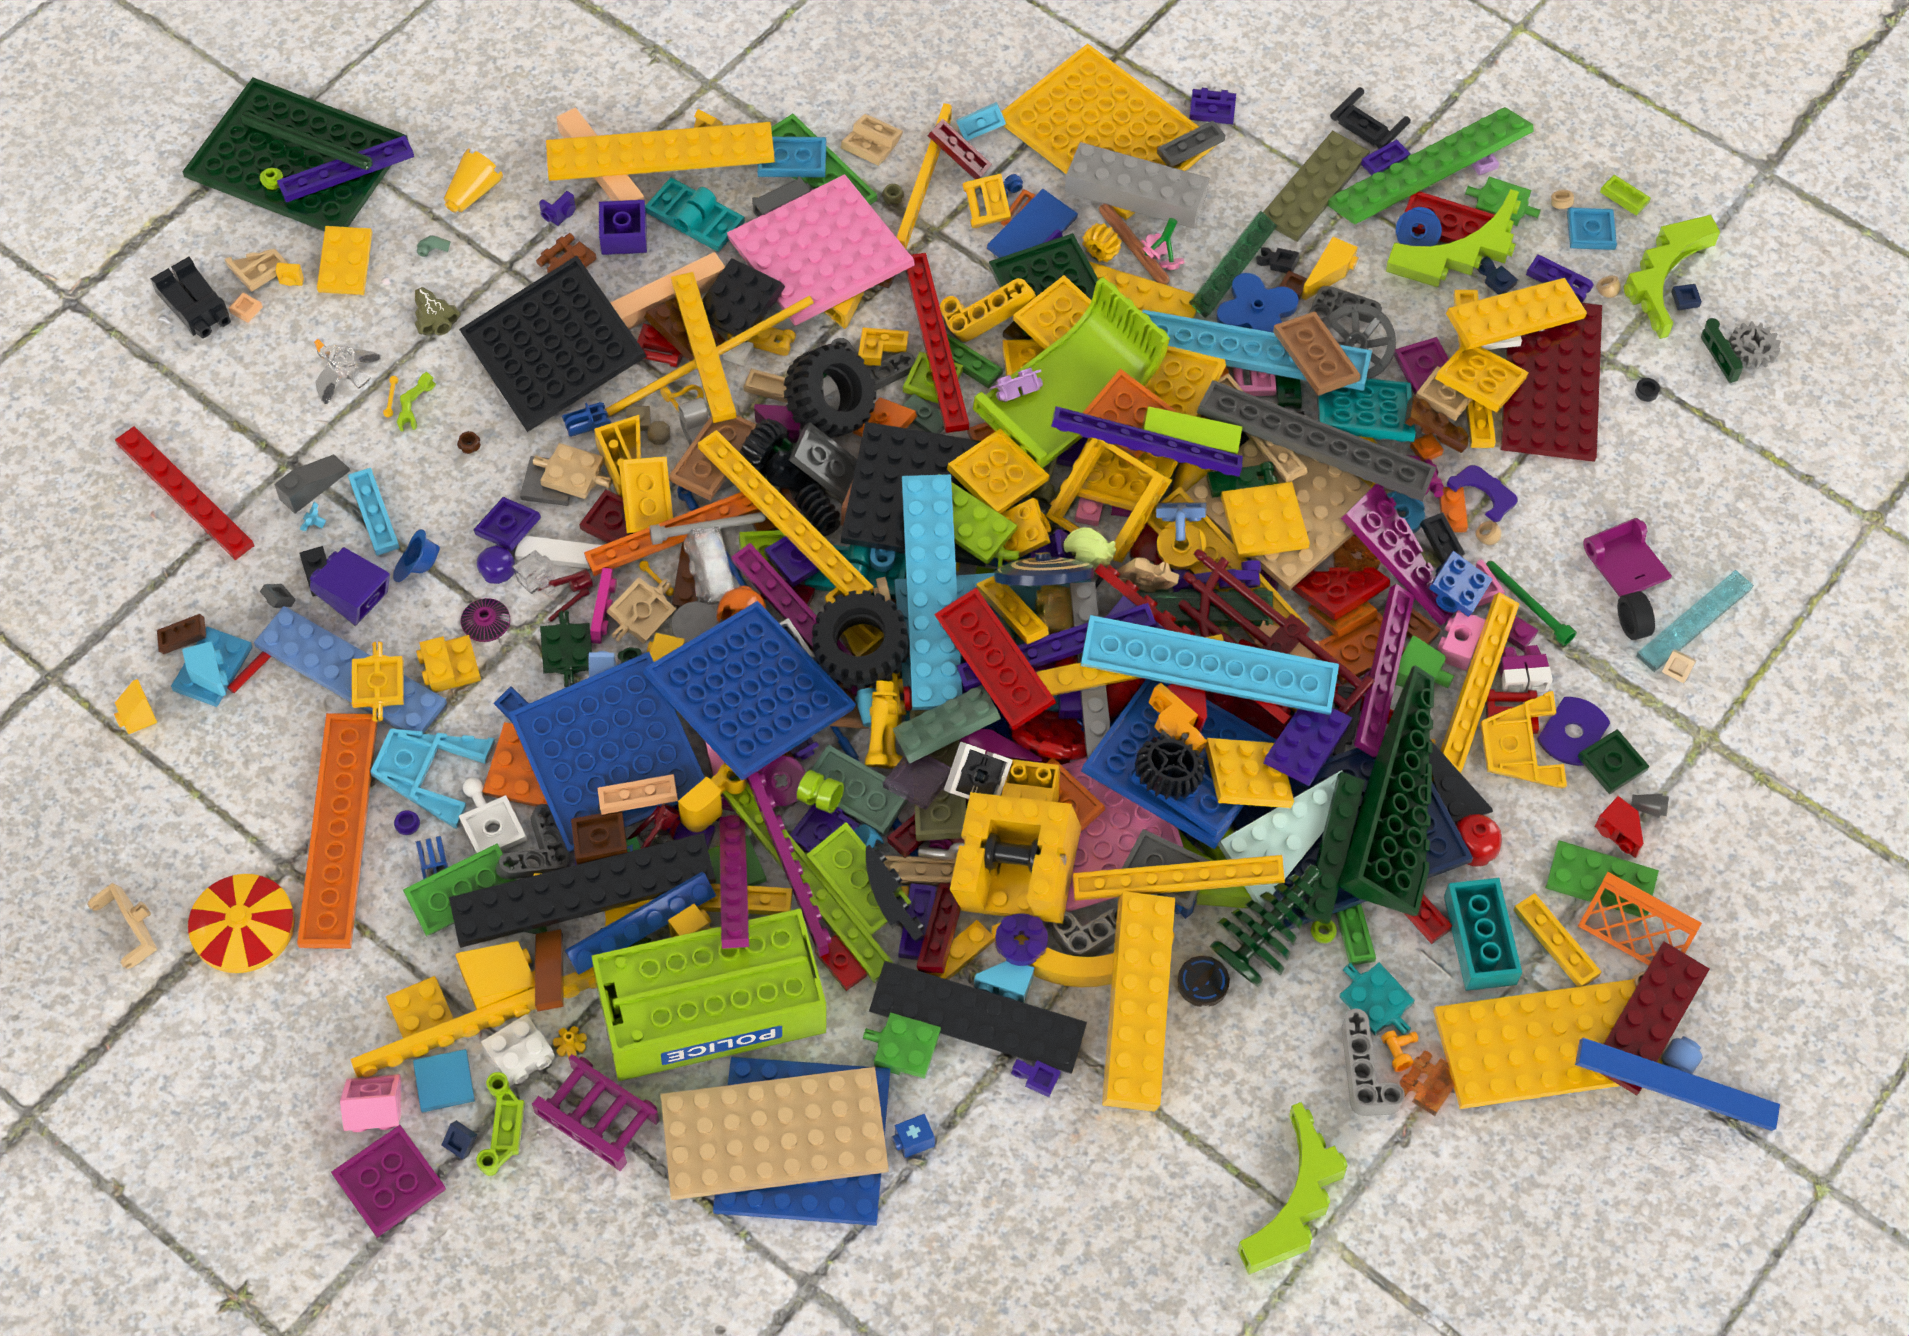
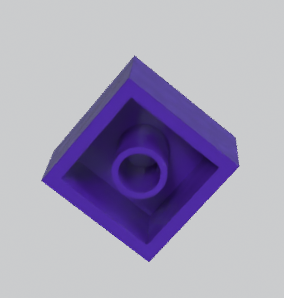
(622, 227)

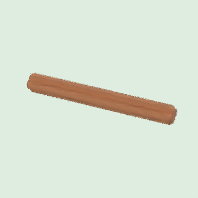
(1133, 244)

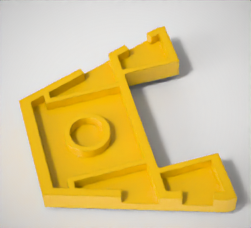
(1511, 746)

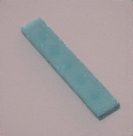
(1695, 620)

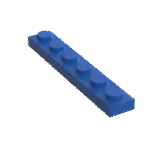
(640, 921)

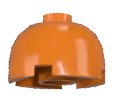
(737, 600)

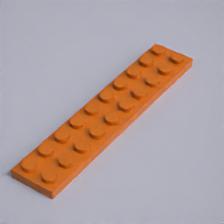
(337, 832)

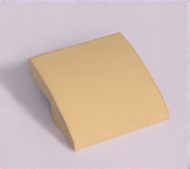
(871, 139)

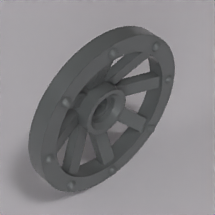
(1361, 338)

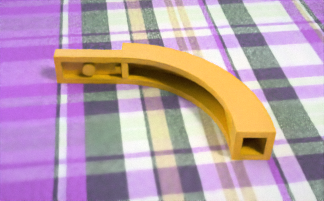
(1070, 969)

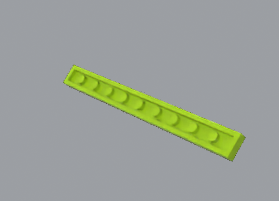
(831, 906)

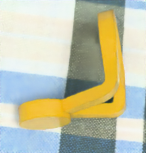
(668, 396)

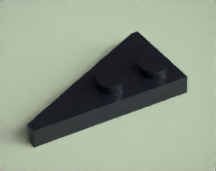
(1454, 789)

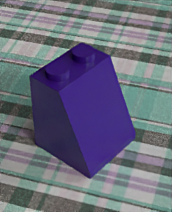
(350, 584)

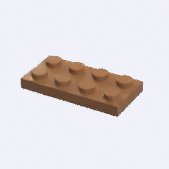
(1316, 353)
(696, 471)

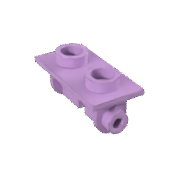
(1009, 387)

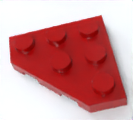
(1341, 590)

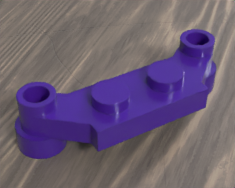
(1248, 575)

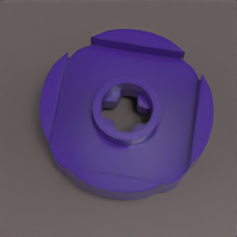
(1025, 925)

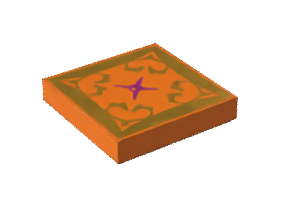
(1348, 622)

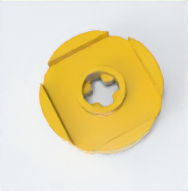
(1178, 558)

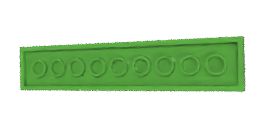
(1430, 165)

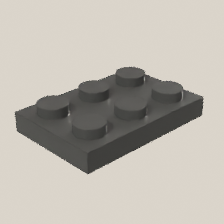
(824, 460)
(1156, 851)

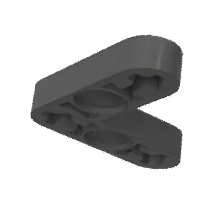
(1336, 300)
(888, 364)
(543, 855)

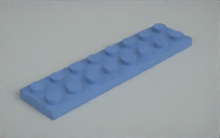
(329, 663)

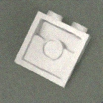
(518, 1050)

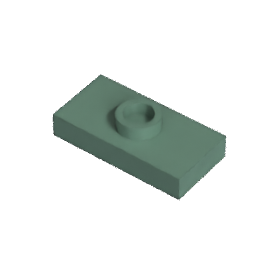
(928, 417)

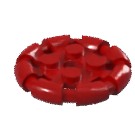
(1052, 736)

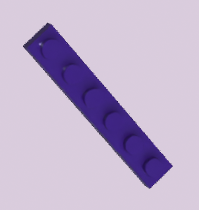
(339, 171)

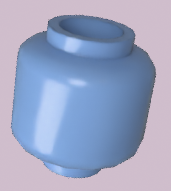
(1683, 1055)

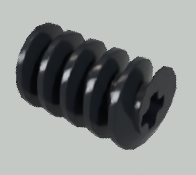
(818, 509)

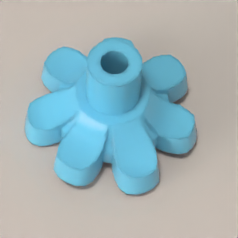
(312, 518)

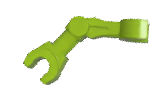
(424, 384)

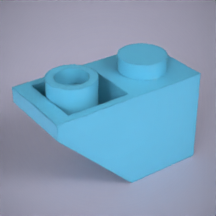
(204, 667)
(1006, 980)

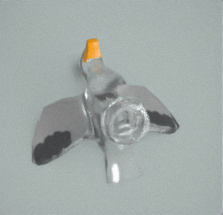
(341, 364)

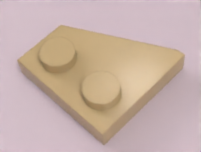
(256, 267)

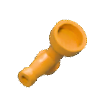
(1401, 1060)

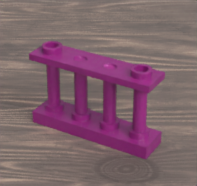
(592, 1137)

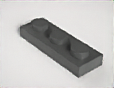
(1191, 144)

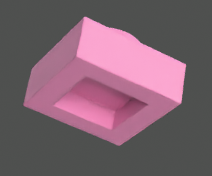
(1088, 512)

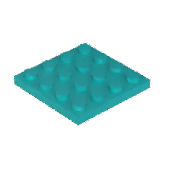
(1371, 413)

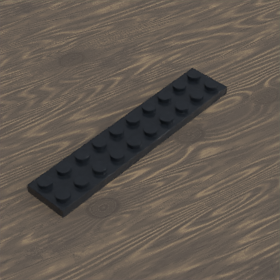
(578, 890)

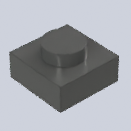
(277, 595)

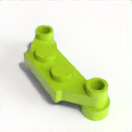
(506, 1125)

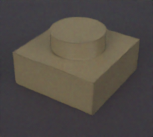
(644, 414)

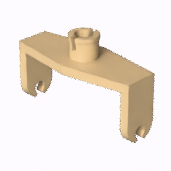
(133, 916)

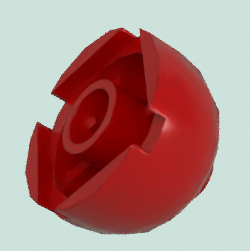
(1481, 838)

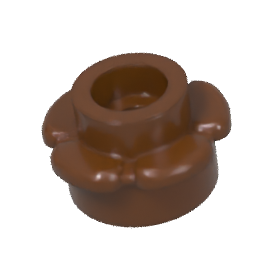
(468, 437)

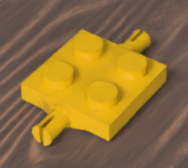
(377, 681)

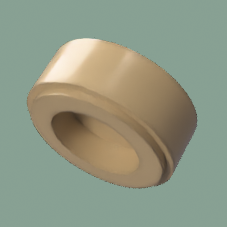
(1562, 199)

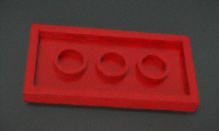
(1455, 219)

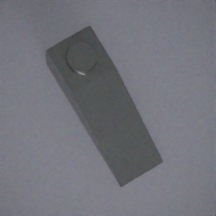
(309, 481)

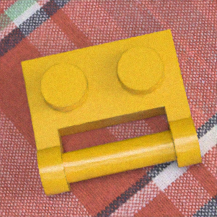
(994, 199)

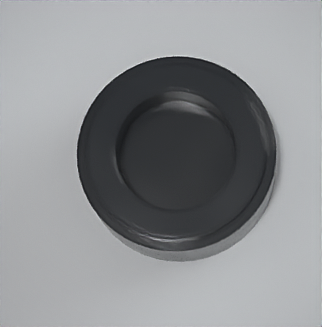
(1647, 389)

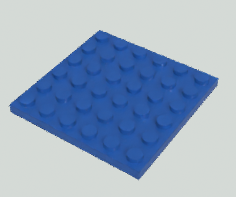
(749, 689)
(601, 736)
(1115, 755)
(835, 1200)

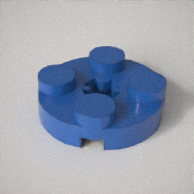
(1413, 218)

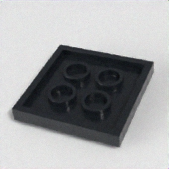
(740, 298)

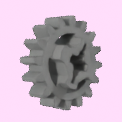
(1755, 344)

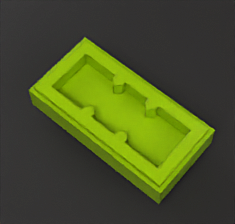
(1625, 195)

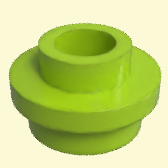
(269, 178)
(1323, 938)

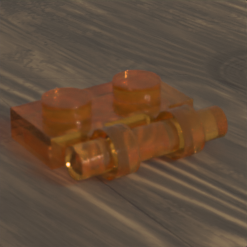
(1435, 1089)

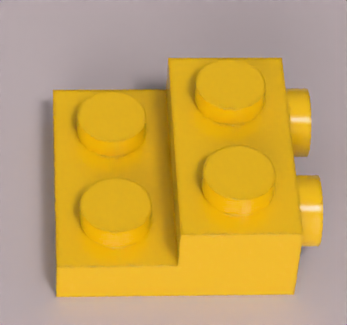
(448, 663)

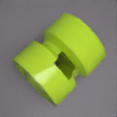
(823, 792)

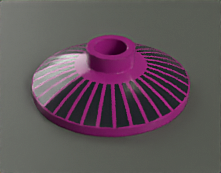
(485, 628)

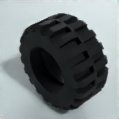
(853, 383)
(853, 611)

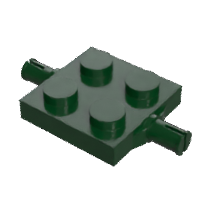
(565, 648)

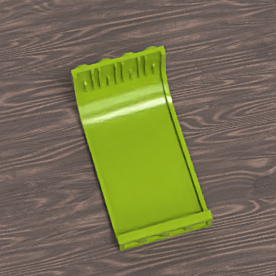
(1075, 370)

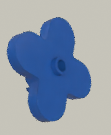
(1255, 305)

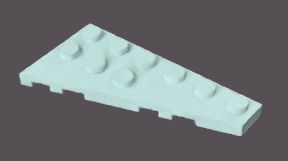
(1283, 832)

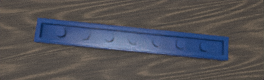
(1677, 1084)

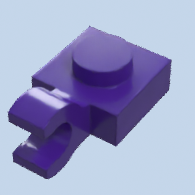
(1040, 1078)

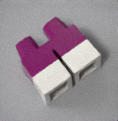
(1524, 671)

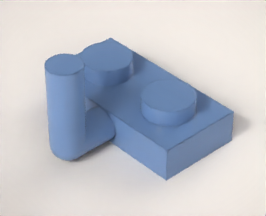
(1178, 512)

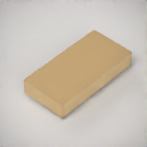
(765, 385)

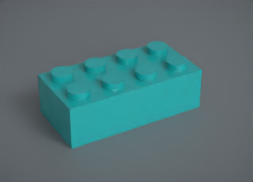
(1482, 934)

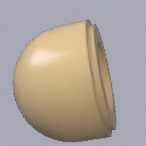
(1610, 290)
(1492, 537)

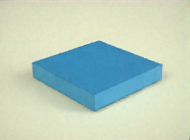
(1591, 228)
(443, 1080)

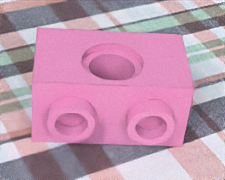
(1459, 652)

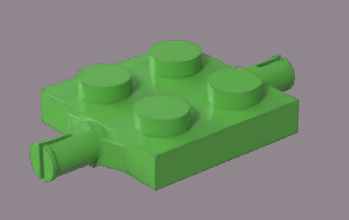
(1494, 194)

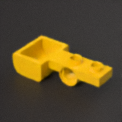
(703, 802)

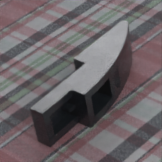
(884, 887)

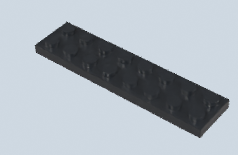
(979, 1016)

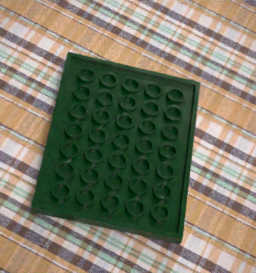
(239, 153)

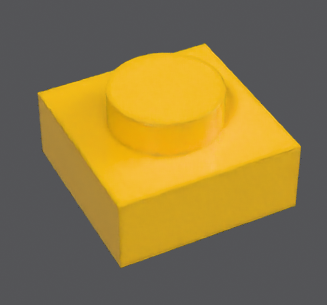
(289, 274)

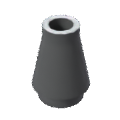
(1651, 804)

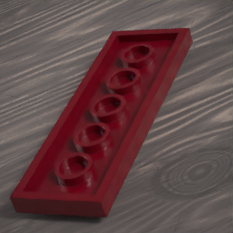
(1656, 1006)

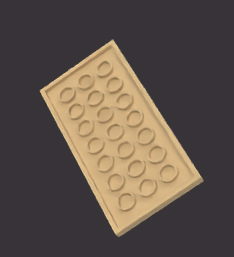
(773, 1133)

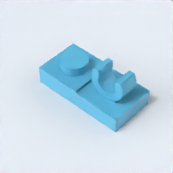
(981, 121)

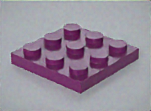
(388, 1181)

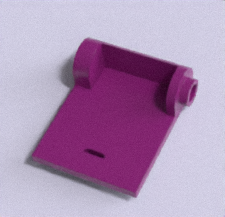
(1626, 558)

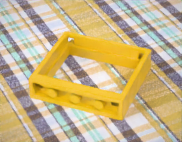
(1139, 515)

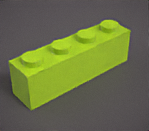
(1193, 429)

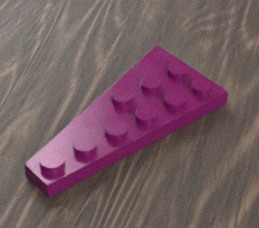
(1395, 545)

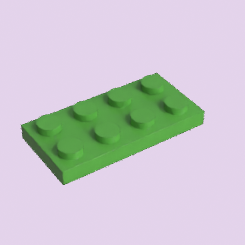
(1581, 872)
(431, 895)

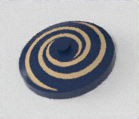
(1043, 571)

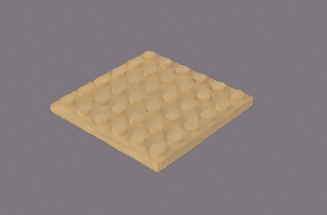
(1323, 499)

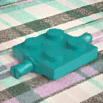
(1378, 996)

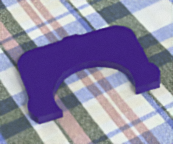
(1501, 496)

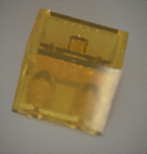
(1054, 607)

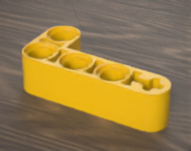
(1012, 295)

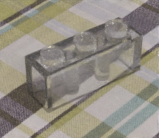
(708, 564)

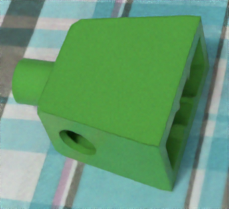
(1427, 659)

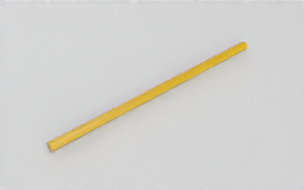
(723, 348)

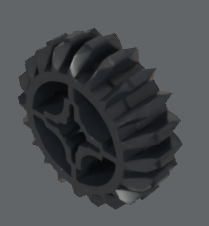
(761, 442)
(1169, 767)

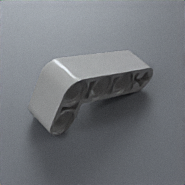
(693, 417)
(1085, 935)
(1365, 1062)

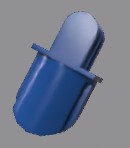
(586, 419)
(433, 863)

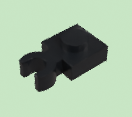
(1280, 261)

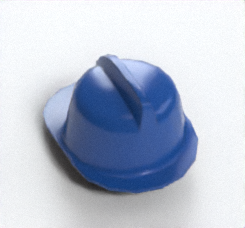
(417, 557)

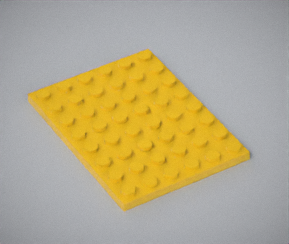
(1096, 105)

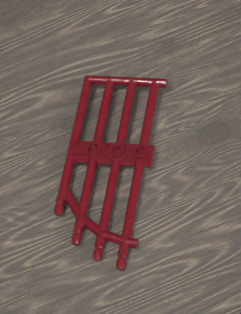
(1283, 640)

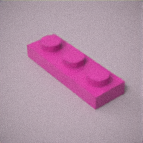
(599, 624)

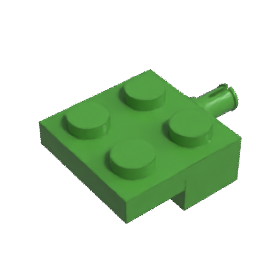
(905, 1045)

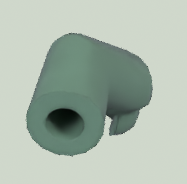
(430, 243)

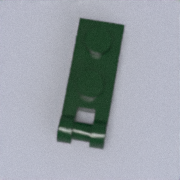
(1721, 350)
(1288, 385)
(1248, 478)

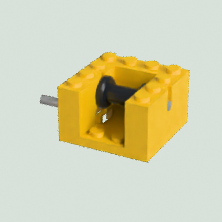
(1036, 854)

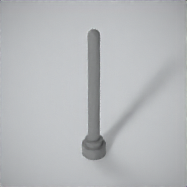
(660, 533)

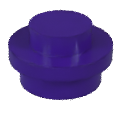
(406, 822)

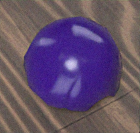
(495, 564)

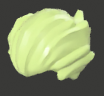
(1090, 547)

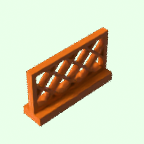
(1643, 901)

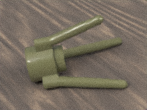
(1046, 492)

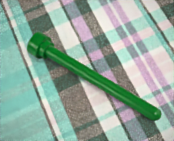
(1563, 633)

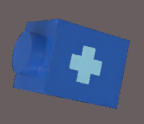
(913, 1136)

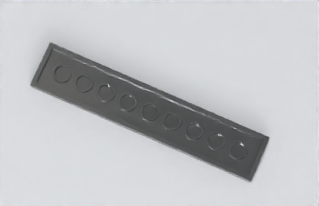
(1317, 440)

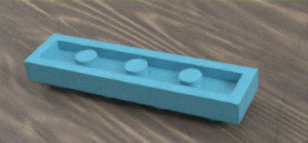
(373, 511)

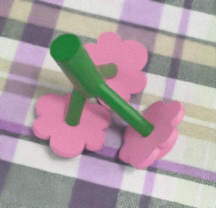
(1161, 245)

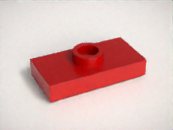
(842, 964)

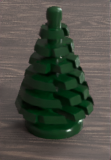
(1271, 922)

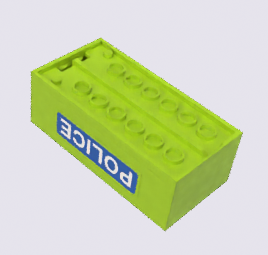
(698, 1002)

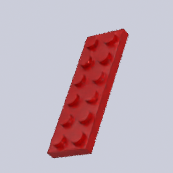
(995, 658)

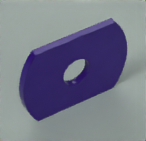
(1573, 711)

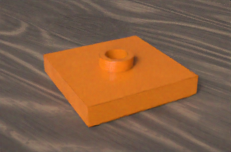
(889, 414)

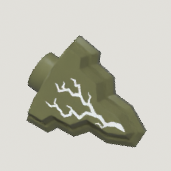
(433, 314)

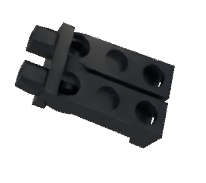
(191, 298)

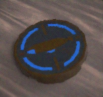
(1203, 981)

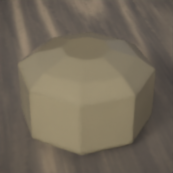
(658, 432)

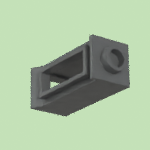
(779, 197)

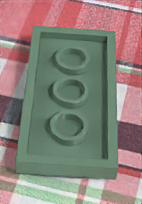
(946, 723)
(863, 790)

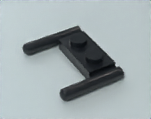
(1365, 125)

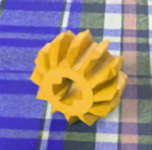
(1101, 242)

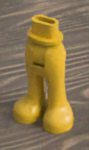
(884, 718)

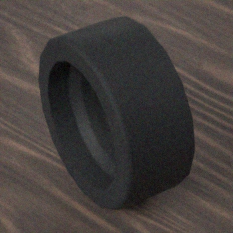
(1636, 615)

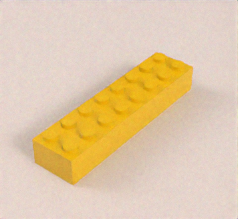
(1138, 1002)

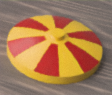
(241, 923)

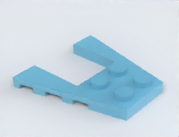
(407, 758)

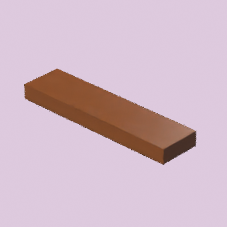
(549, 970)

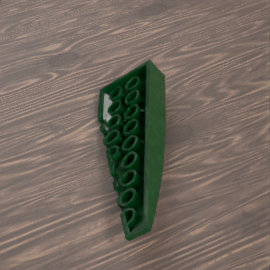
(1390, 833)

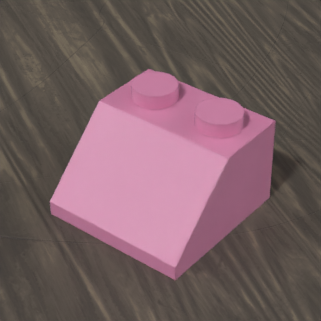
(371, 1103)

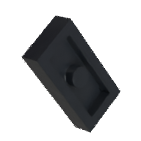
(1441, 537)
(312, 560)

